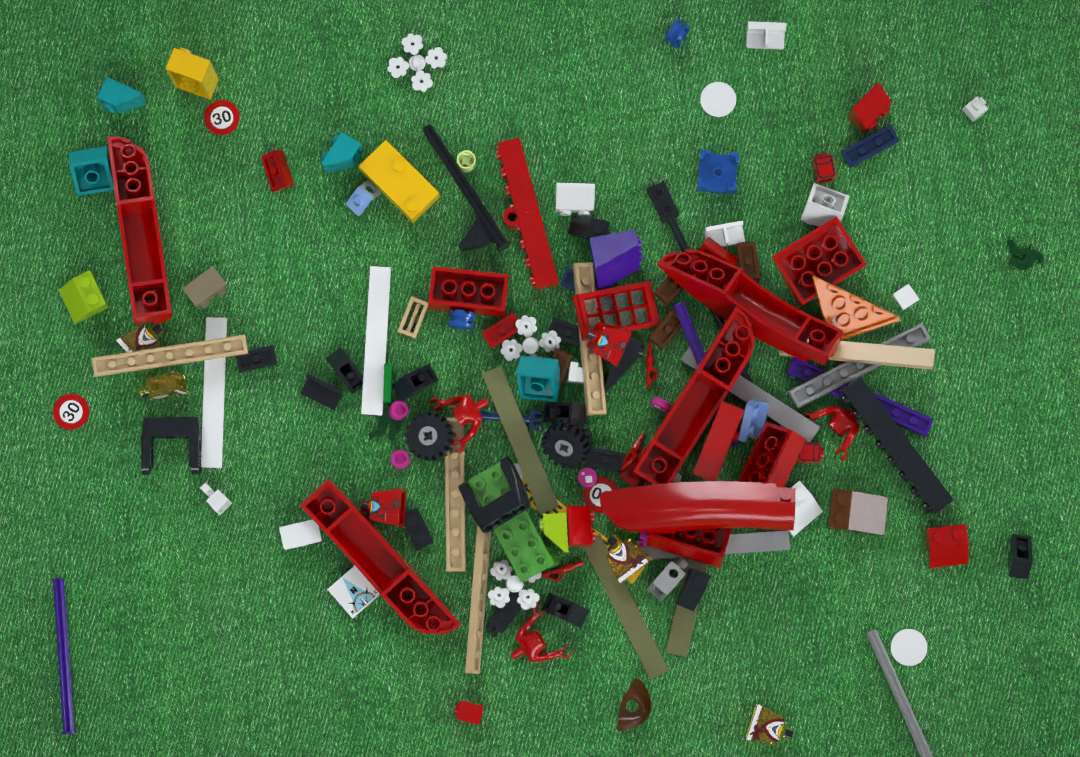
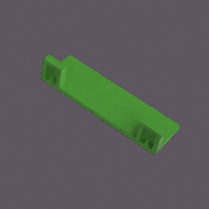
(519, 535)

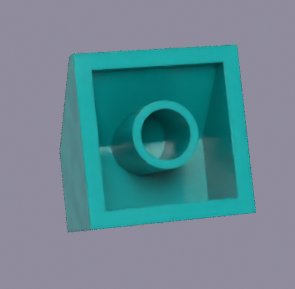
(119, 97)
(91, 170)
(538, 378)

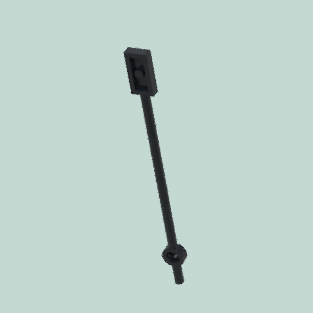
(668, 212)

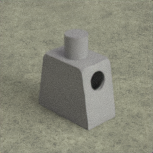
(664, 582)

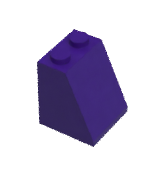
(615, 257)

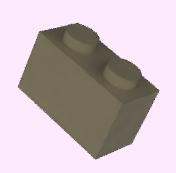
(205, 288)

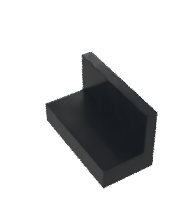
(321, 392)

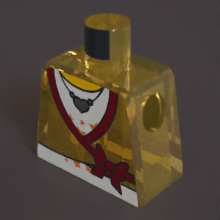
(141, 338)
(164, 386)
(626, 558)
(767, 727)

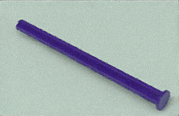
(692, 337)
(63, 657)

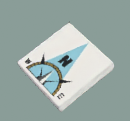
(353, 592)

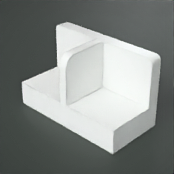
(765, 35)
(726, 234)
(300, 534)

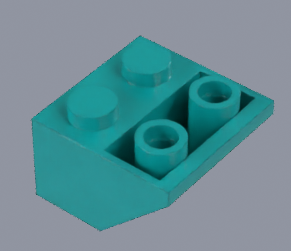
(342, 155)

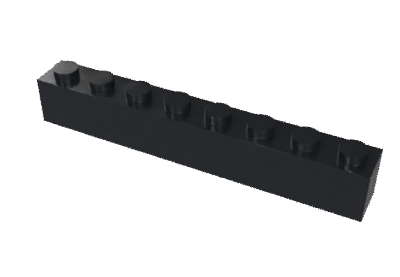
(896, 446)

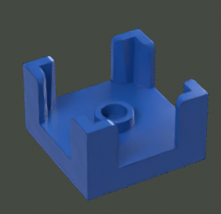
(717, 172)

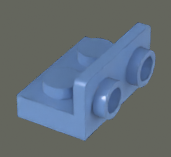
(753, 420)

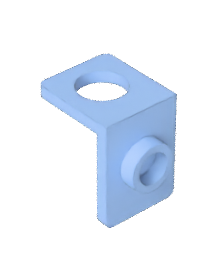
(361, 198)

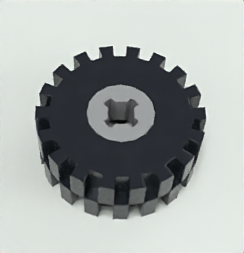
(438, 440)
(567, 443)

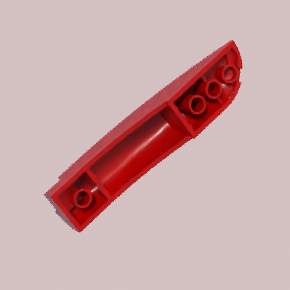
(139, 232)
(773, 321)
(697, 401)
(700, 505)
(378, 560)

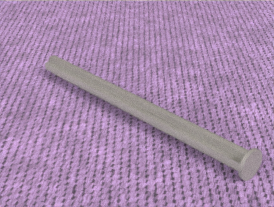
(899, 694)

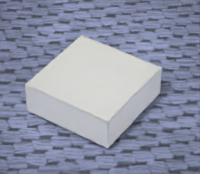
(905, 297)

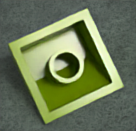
(83, 297)
(555, 529)

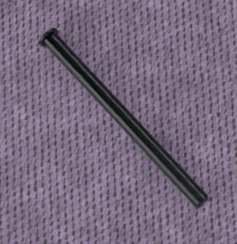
(466, 188)

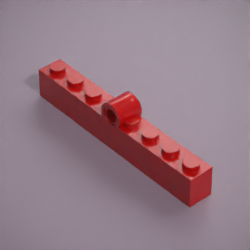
(527, 213)

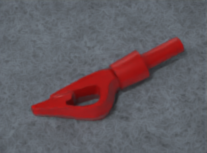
(649, 367)
(632, 456)
(564, 569)

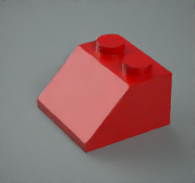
(870, 108)
(579, 526)
(947, 545)

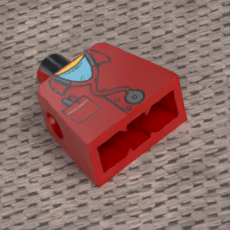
(607, 341)
(386, 507)

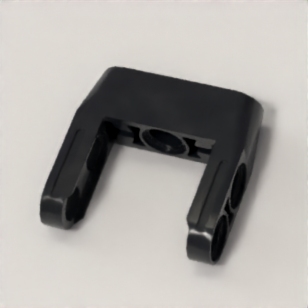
(171, 427)
(502, 508)

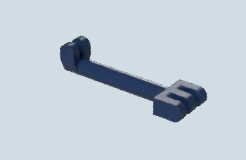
(531, 420)

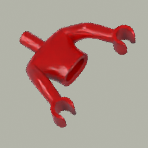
(466, 412)
(840, 423)
(532, 643)

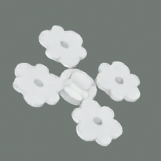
(417, 62)
(530, 344)
(514, 585)

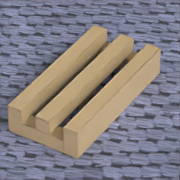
(408, 332)

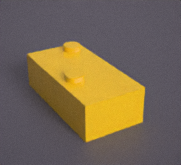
(192, 73)
(399, 181)

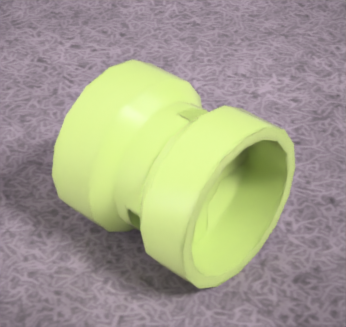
(466, 161)

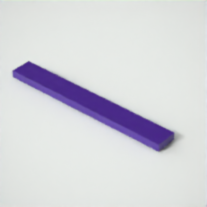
(900, 414)

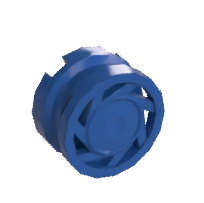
(677, 33)
(461, 319)

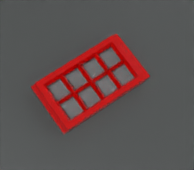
(622, 306)

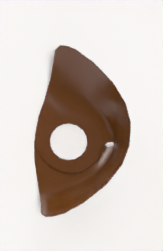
(640, 694)

